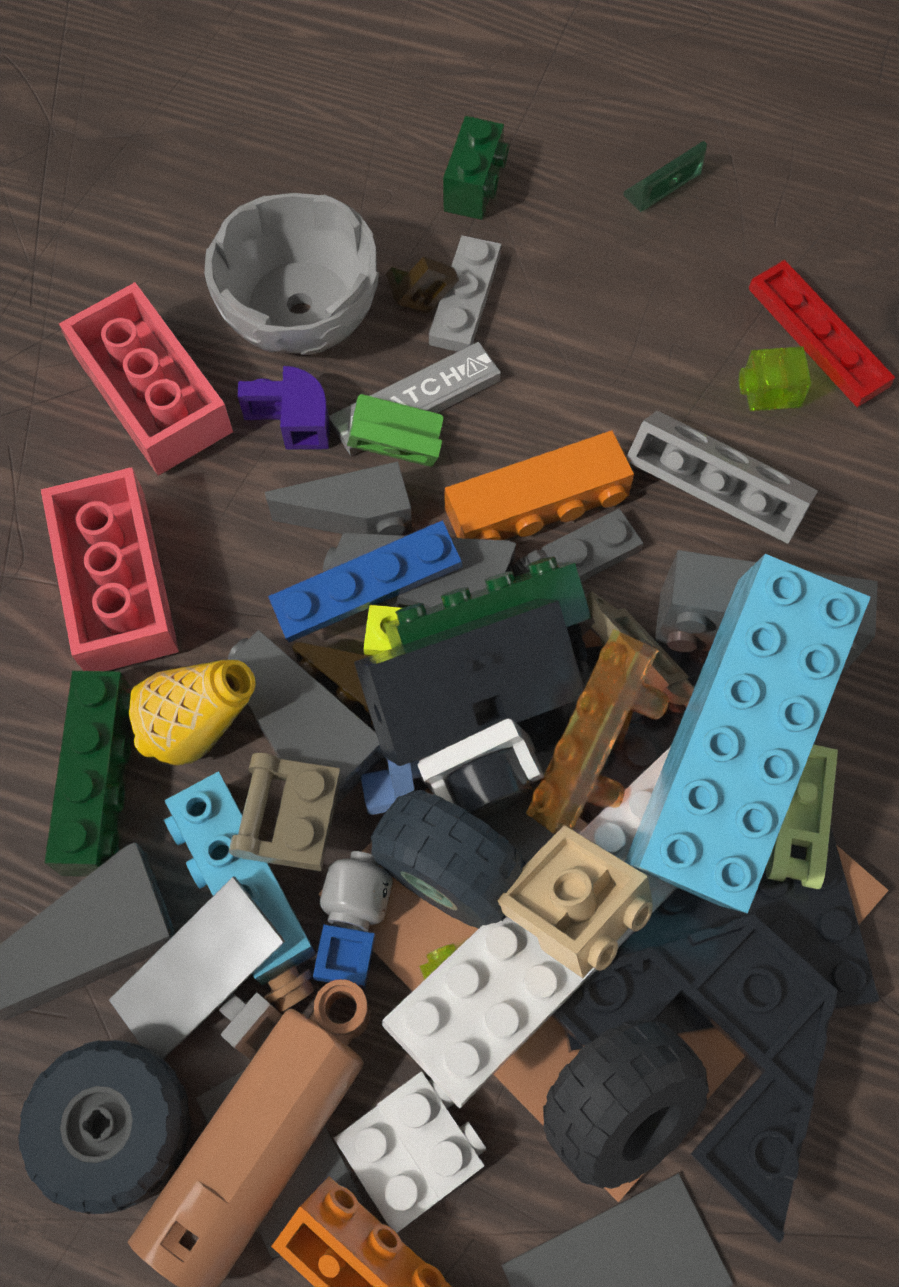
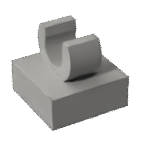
(249, 1023)

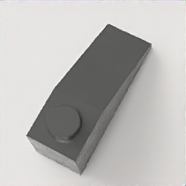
(351, 502)

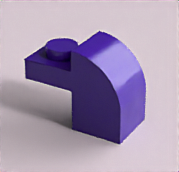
(295, 401)

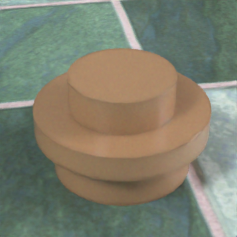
(289, 988)

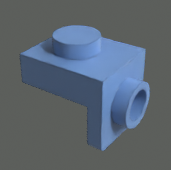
(385, 786)

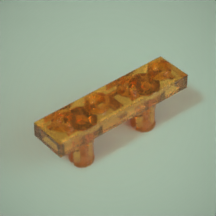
(598, 717)

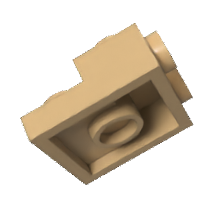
(578, 901)

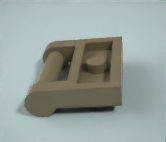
(302, 818)

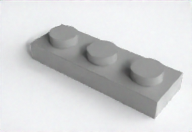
(463, 305)

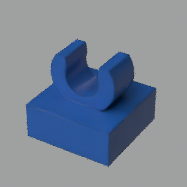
(344, 955)

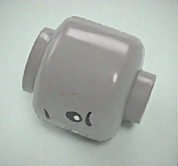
(356, 892)

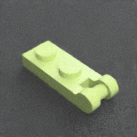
(807, 823)

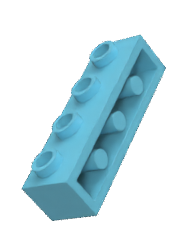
(207, 820)

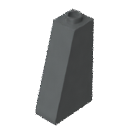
(478, 557)
(303, 717)
(85, 934)

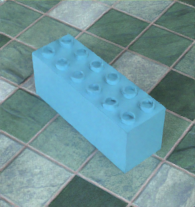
(747, 733)

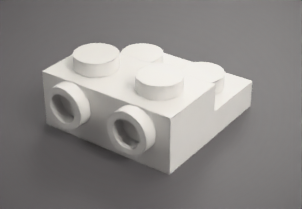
(411, 1151)

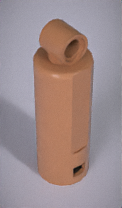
(253, 1143)

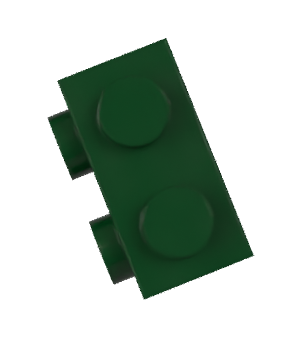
(474, 167)

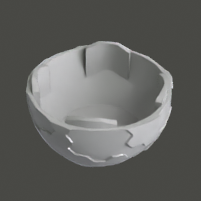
(290, 254)

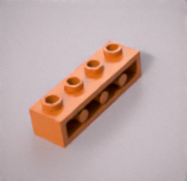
(344, 1245)

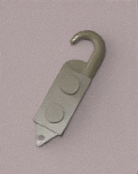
(664, 672)

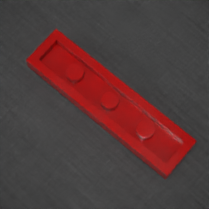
(821, 333)

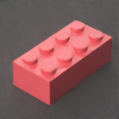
(147, 378)
(108, 571)

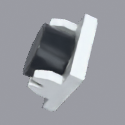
(485, 770)

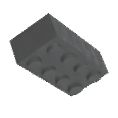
(701, 589)

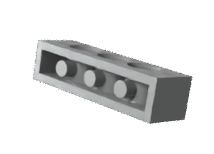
(721, 475)

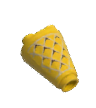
(188, 709)

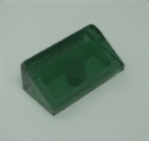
(667, 178)

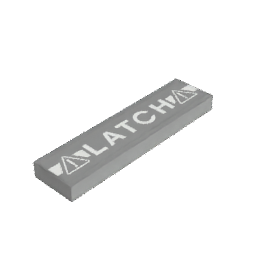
(431, 387)

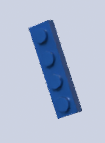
(365, 581)

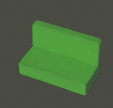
(396, 430)

